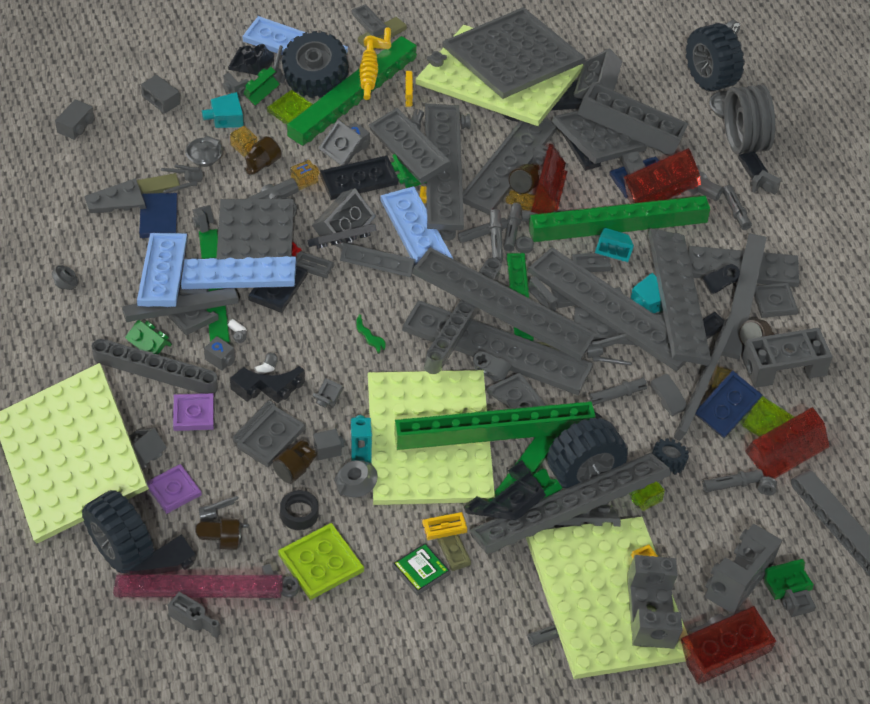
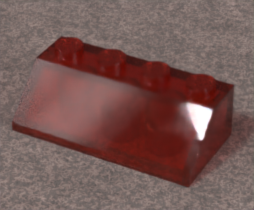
(663, 179)
(550, 183)
(789, 444)
(727, 645)

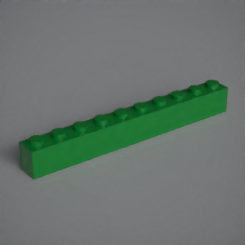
(349, 93)
(619, 218)
(489, 425)

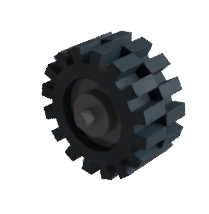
(671, 454)

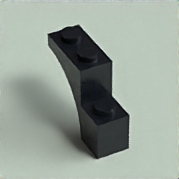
(277, 387)

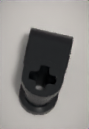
(719, 280)

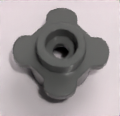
(436, 59)

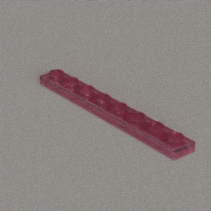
(199, 586)

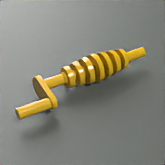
(369, 66)

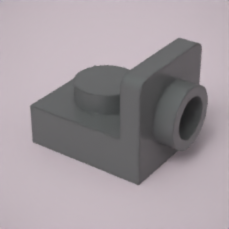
(766, 181)

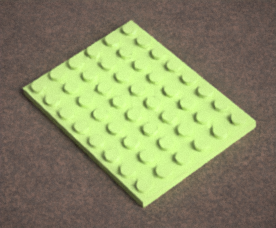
(527, 105)
(68, 451)
(427, 473)
(588, 596)

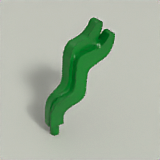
(371, 340)

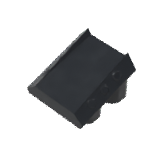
(251, 59)

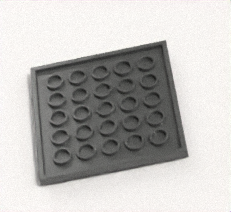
(513, 52)

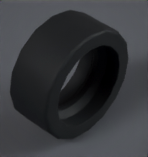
(299, 523)

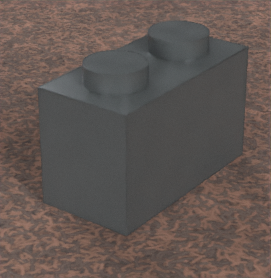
(160, 94)
(74, 119)

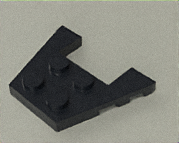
(514, 500)

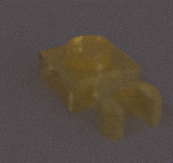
(525, 200)

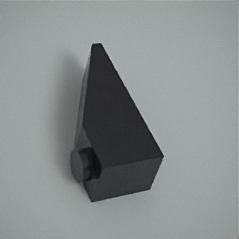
(168, 558)

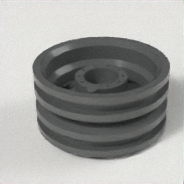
(749, 119)

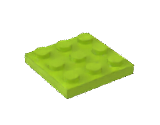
(321, 561)

